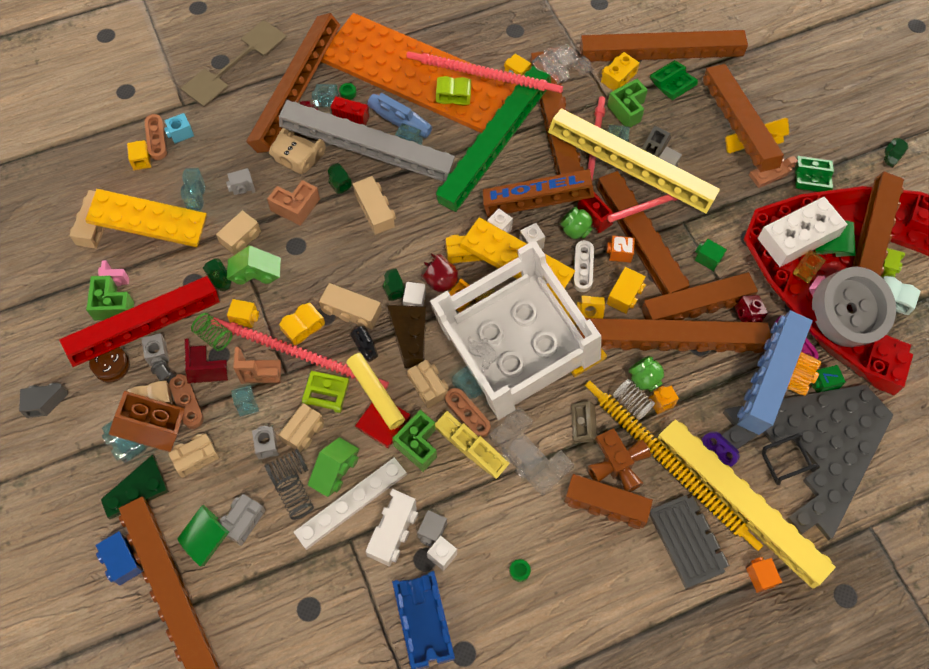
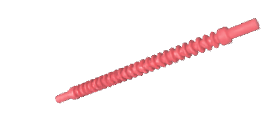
(289, 349)

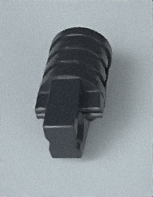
(364, 343)

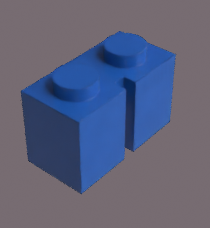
(117, 557)

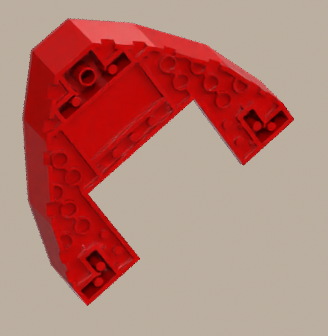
(880, 362)

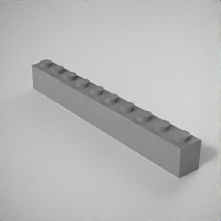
(366, 140)

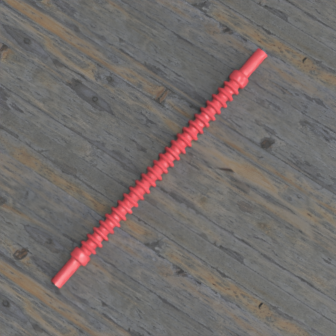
(542, 85)

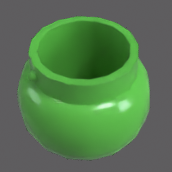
(577, 223)
(647, 374)

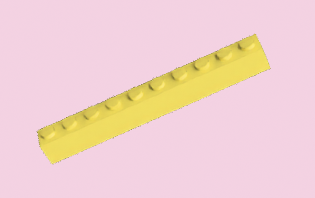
(633, 160)
(750, 507)

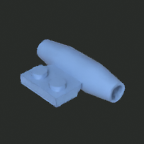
(398, 113)

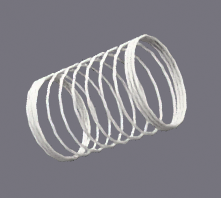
(624, 385)

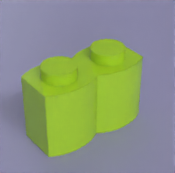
(453, 90)

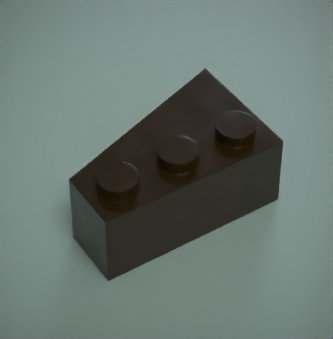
(409, 330)

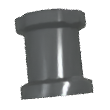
(162, 371)

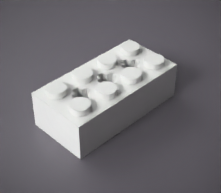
(802, 231)

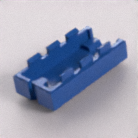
(423, 621)

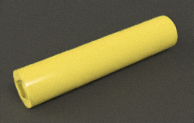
(375, 391)

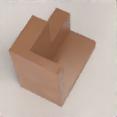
(294, 205)
(256, 370)

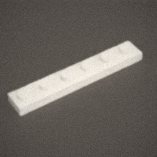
(350, 503)

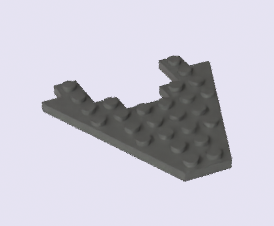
(838, 435)

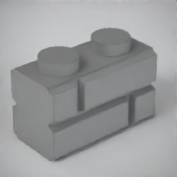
(242, 518)

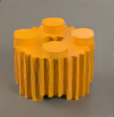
(804, 374)

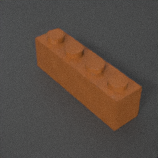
(608, 501)

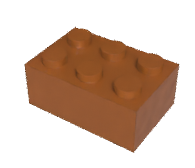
(146, 421)

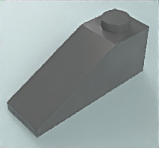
(656, 141)

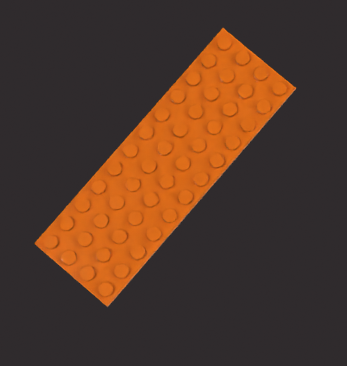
(381, 59)

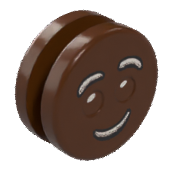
(110, 366)

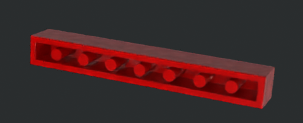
(139, 321)

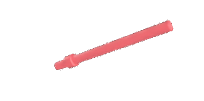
(599, 113)
(641, 207)

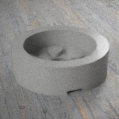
(871, 304)

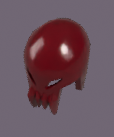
(440, 274)

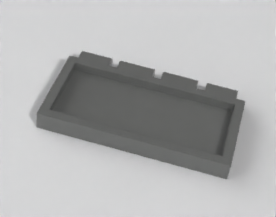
(687, 542)

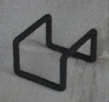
(812, 467)

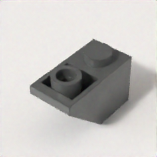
(41, 400)

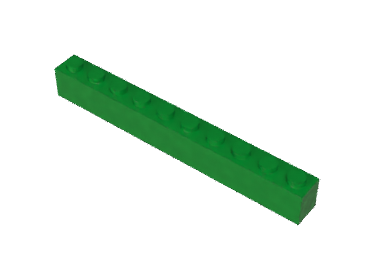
(490, 143)

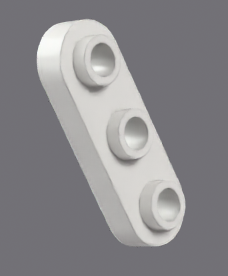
(583, 260)

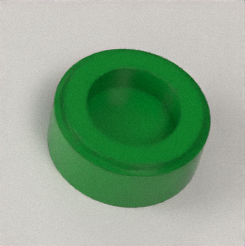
(348, 91)
(519, 570)

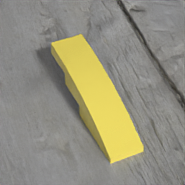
(471, 445)

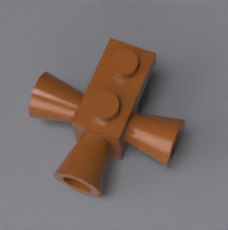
(618, 460)

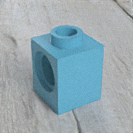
(178, 128)

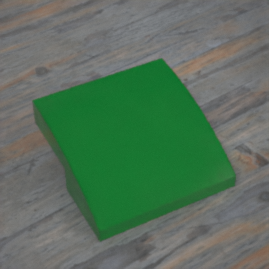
(673, 80)
(813, 174)
(842, 245)
(202, 536)

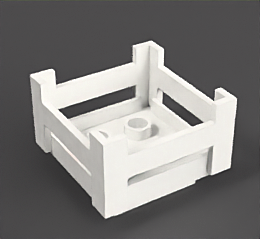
(524, 327)

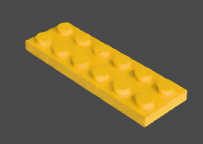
(146, 218)
(501, 248)

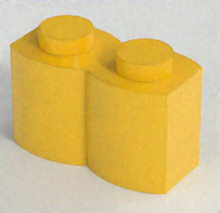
(301, 323)

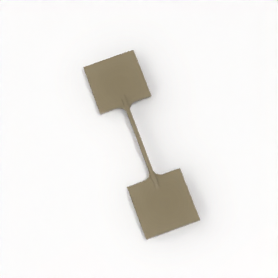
(207, 86)

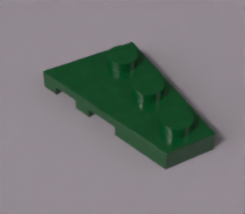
(143, 481)

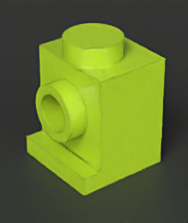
(892, 263)

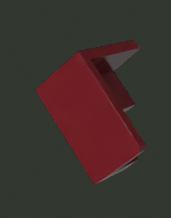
(201, 370)

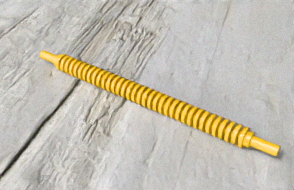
(612, 406)

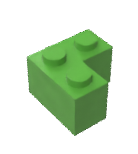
(627, 102)
(254, 264)
(105, 300)
(412, 441)
(332, 466)

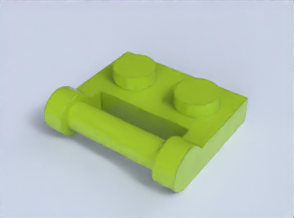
(326, 385)

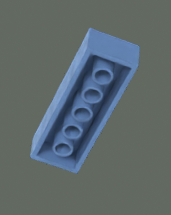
(774, 372)

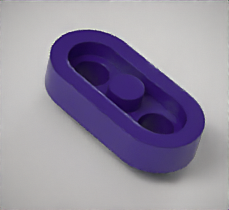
(721, 448)

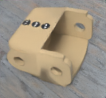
(296, 151)

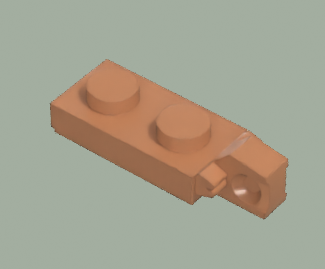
(767, 177)

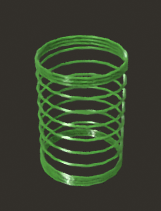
(204, 328)

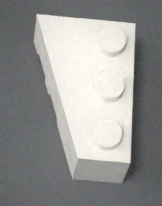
(392, 528)

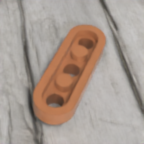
(155, 129)
(466, 405)
(191, 406)

